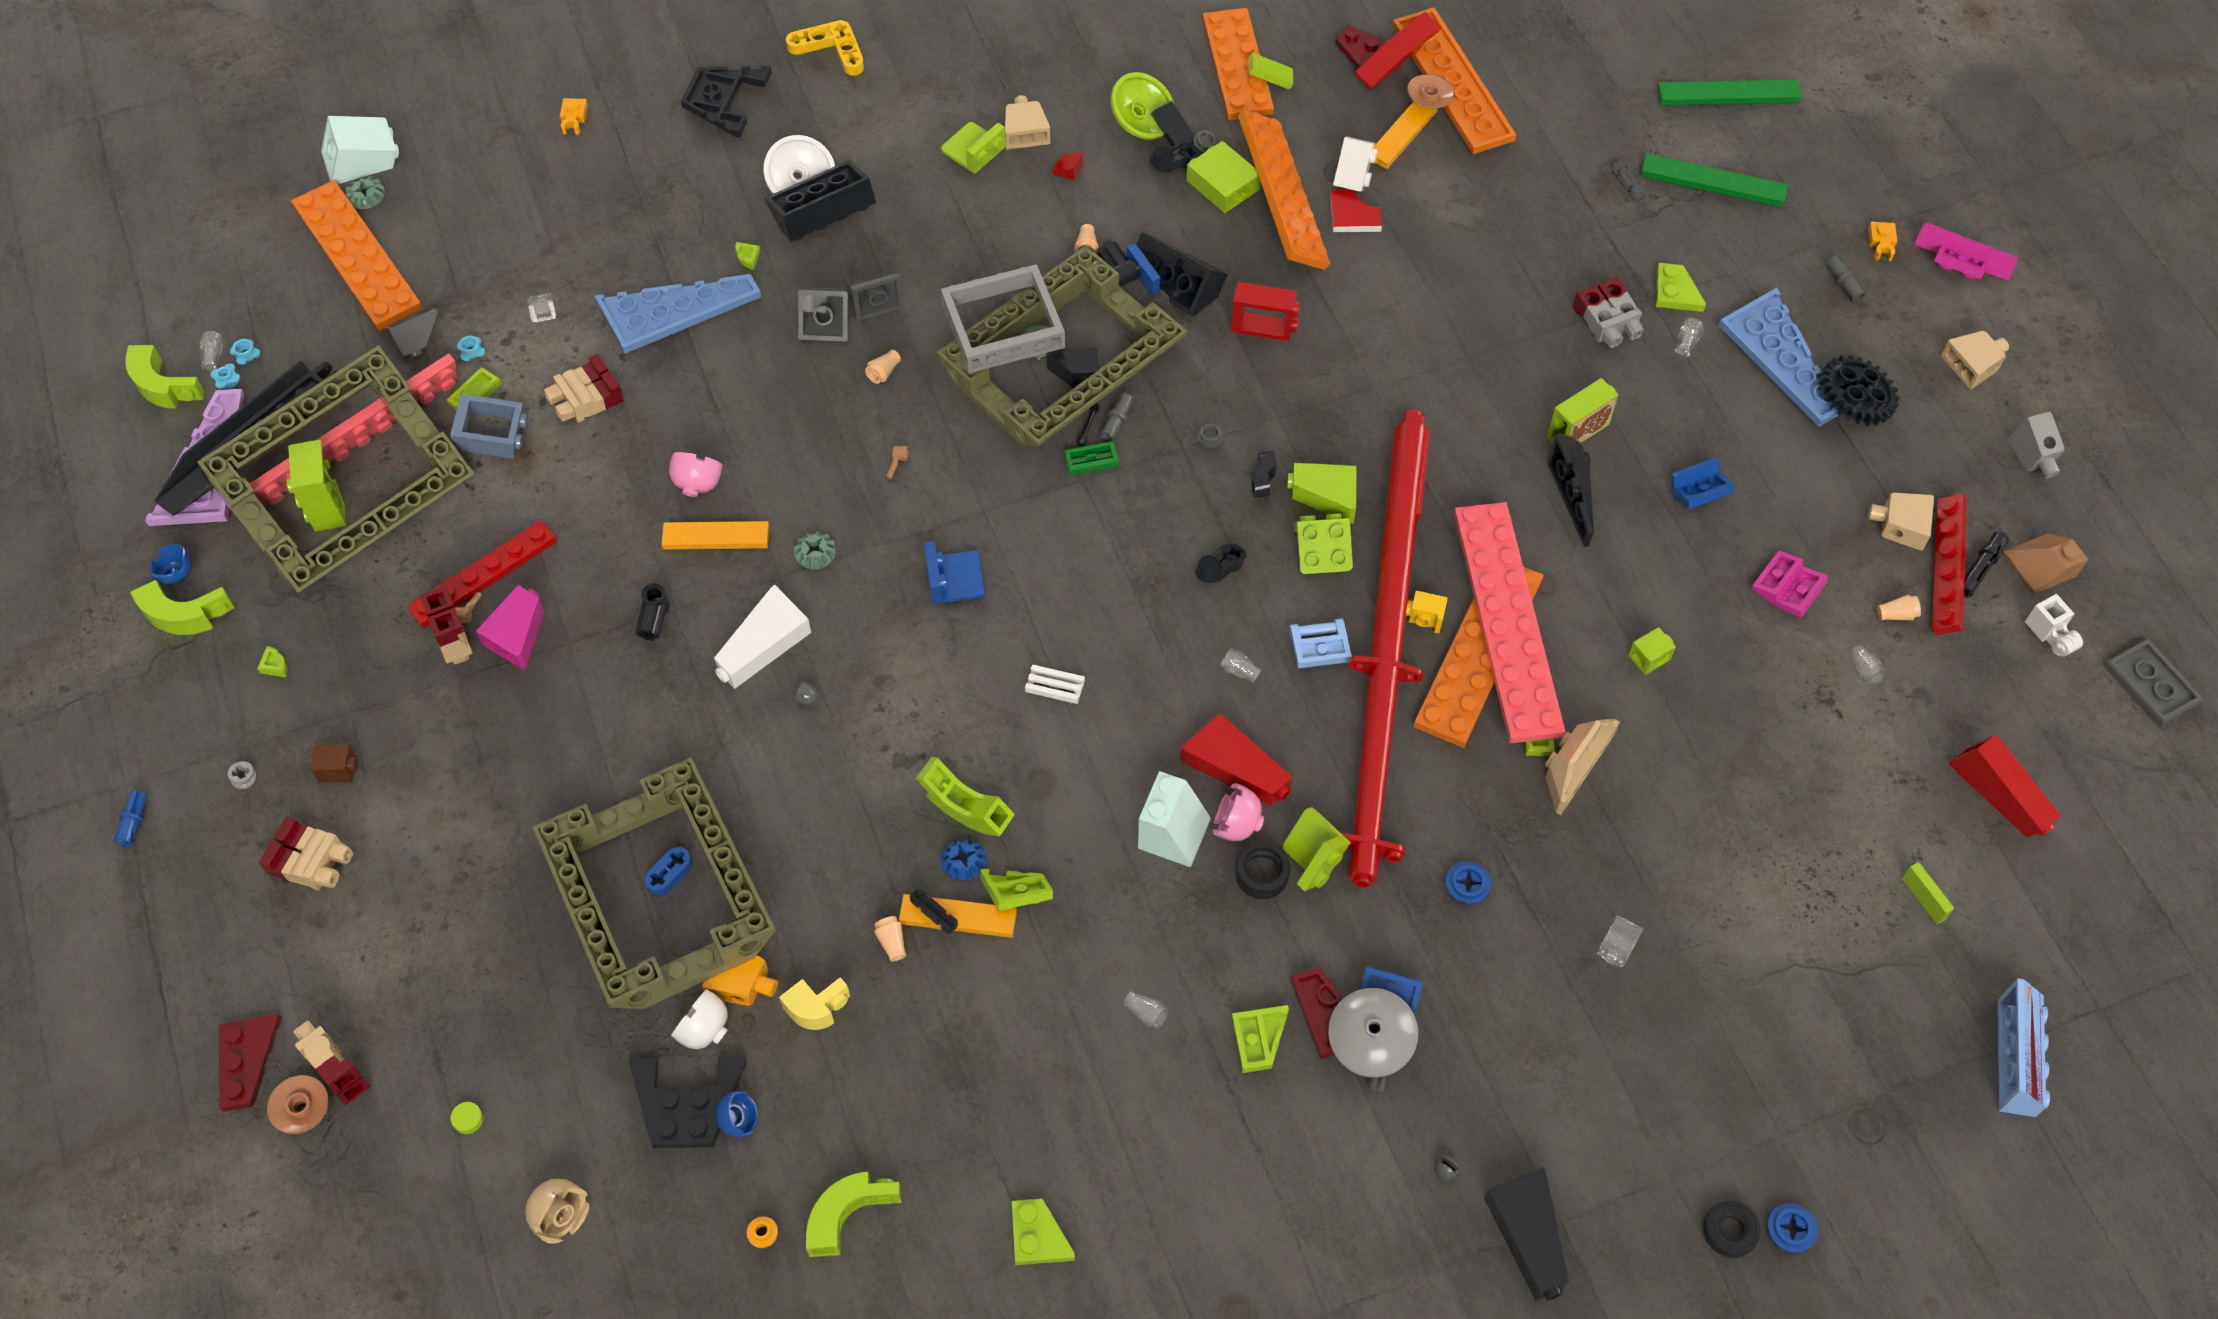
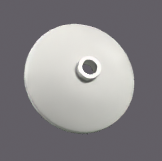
(794, 155)

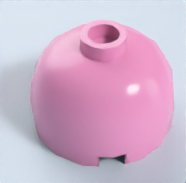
(693, 473)
(1238, 814)

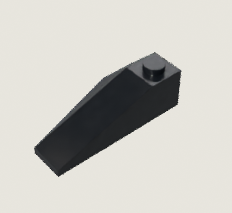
(1183, 277)
(1571, 473)

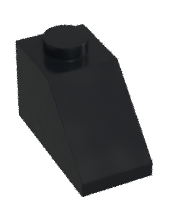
(1073, 365)

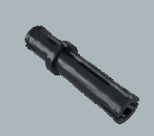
(1986, 558)

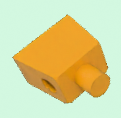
(743, 982)

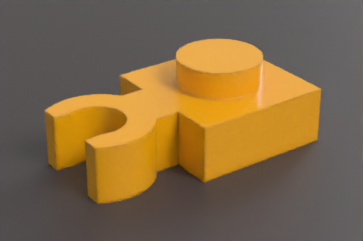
(572, 113)
(1883, 237)

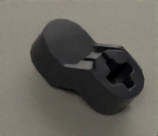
(1169, 159)
(1263, 474)
(1220, 563)

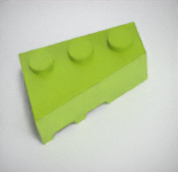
(314, 488)

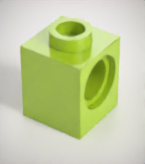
(1652, 650)

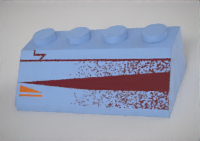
(2022, 1050)

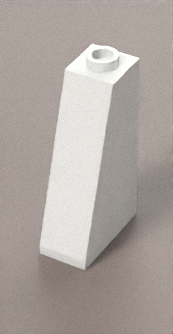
(761, 638)

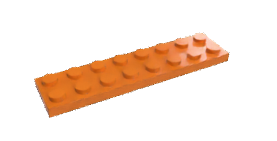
(1472, 106)
(1284, 190)
(356, 255)
(1463, 680)

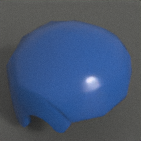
(172, 565)
(736, 1114)

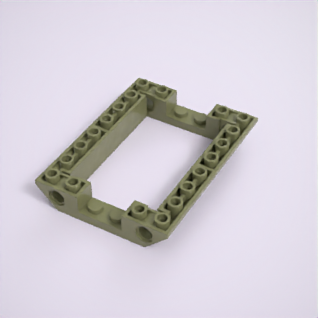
(1064, 283)
(369, 370)
(648, 983)

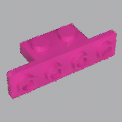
(1965, 254)

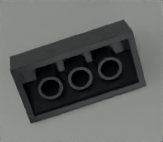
(821, 200)

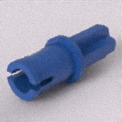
(130, 818)

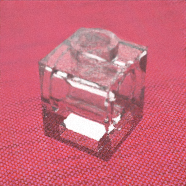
(1619, 941)

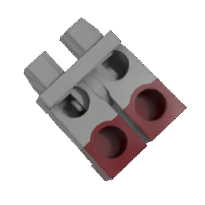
(1609, 312)

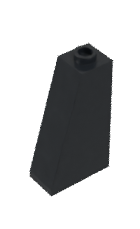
(1530, 1229)

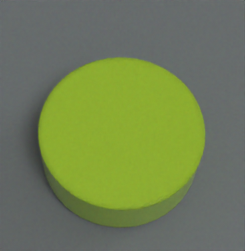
(466, 1118)

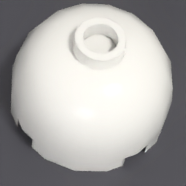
(703, 1022)

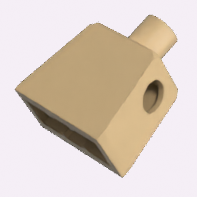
(1026, 124)
(1975, 356)
(1905, 518)

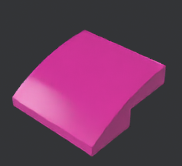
(1789, 584)

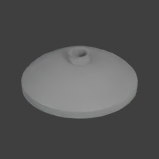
(1367, 1052)

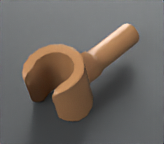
(899, 453)
(465, 613)

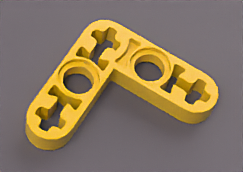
(831, 38)

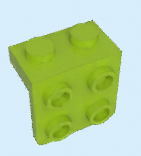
(975, 146)
(1324, 544)
(1315, 847)

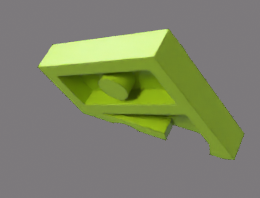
(1677, 289)
(1016, 888)
(1259, 1036)
(1037, 1234)

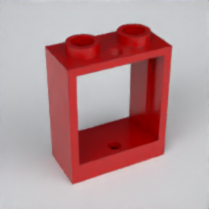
(1265, 299)

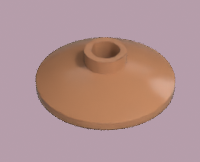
(1430, 91)
(289, 1096)

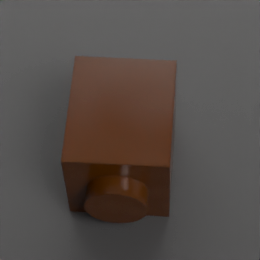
(334, 763)

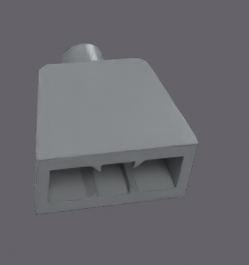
(2038, 444)

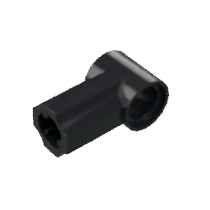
(1115, 257)
(652, 613)

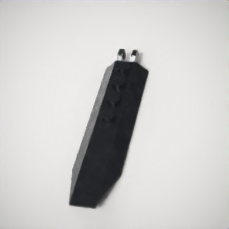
(188, 480)

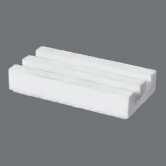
(1057, 680)

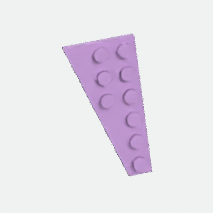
(209, 506)

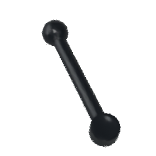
(1093, 410)

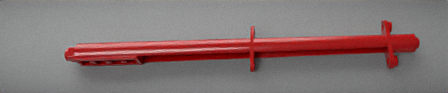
(1385, 664)

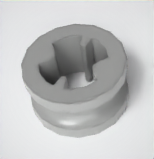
(233, 774)

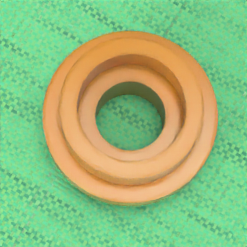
(766, 1240)

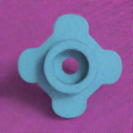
(470, 348)
(244, 351)
(225, 377)

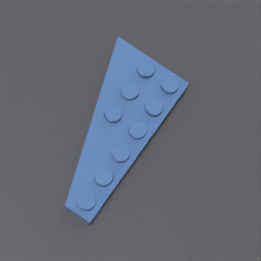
(668, 309)
(1781, 352)

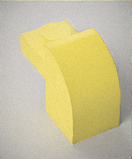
(814, 1010)

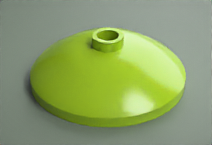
(1142, 95)

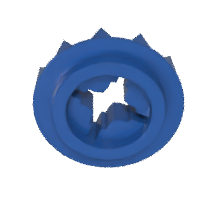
(957, 869)
(1477, 874)
(1802, 1220)

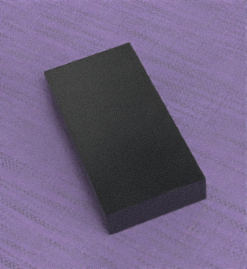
(1172, 124)

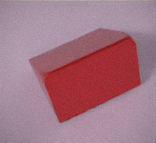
(1069, 165)

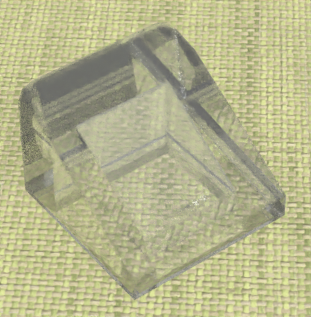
(542, 307)

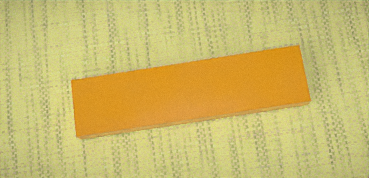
(1402, 133)
(715, 535)
(971, 917)

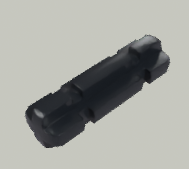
(933, 911)

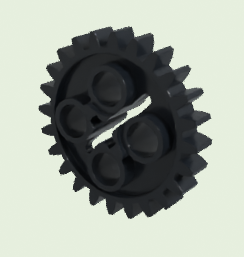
(1858, 390)

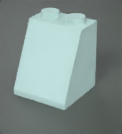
(357, 147)
(1172, 821)

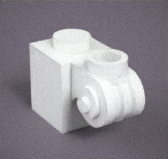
(2050, 623)

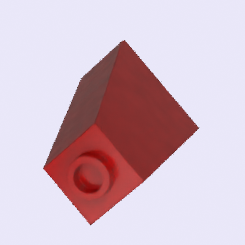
(1233, 758)
(2006, 786)

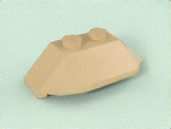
(1576, 759)

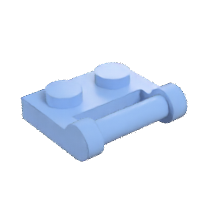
(1320, 650)

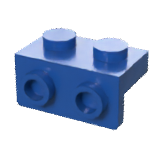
(1700, 484)
(1402, 986)

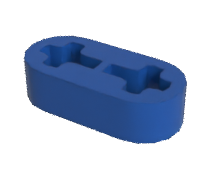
(668, 871)

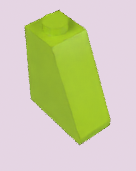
(1325, 488)

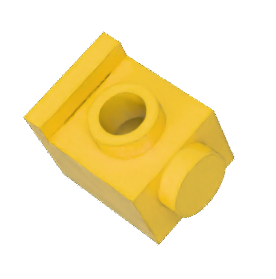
(1427, 610)

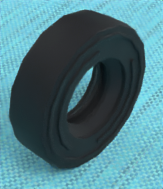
(1718, 1241)

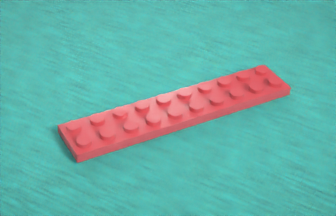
(360, 428)
(1509, 623)

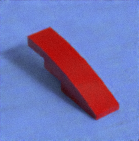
(1397, 50)

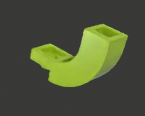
(144, 367)
(180, 617)
(974, 810)
(837, 1203)

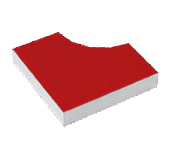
(1353, 215)

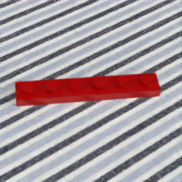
(1949, 564)
(491, 568)

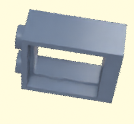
(483, 443)

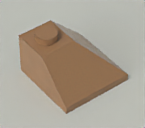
(2046, 561)

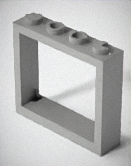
(1011, 348)

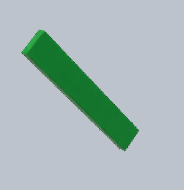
(1729, 92)
(1714, 180)

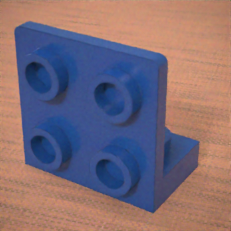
(953, 575)

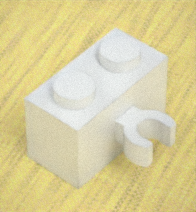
(1355, 164)

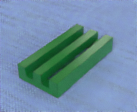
(1092, 461)

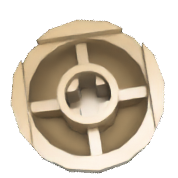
(556, 1209)

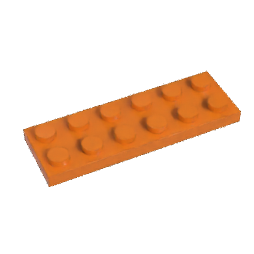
(1231, 44)

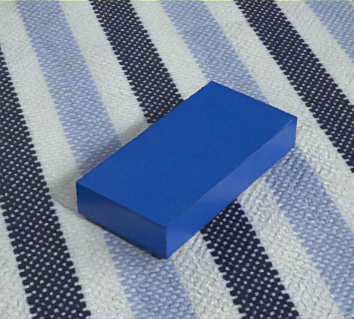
(1149, 276)

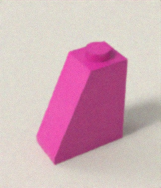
(513, 626)

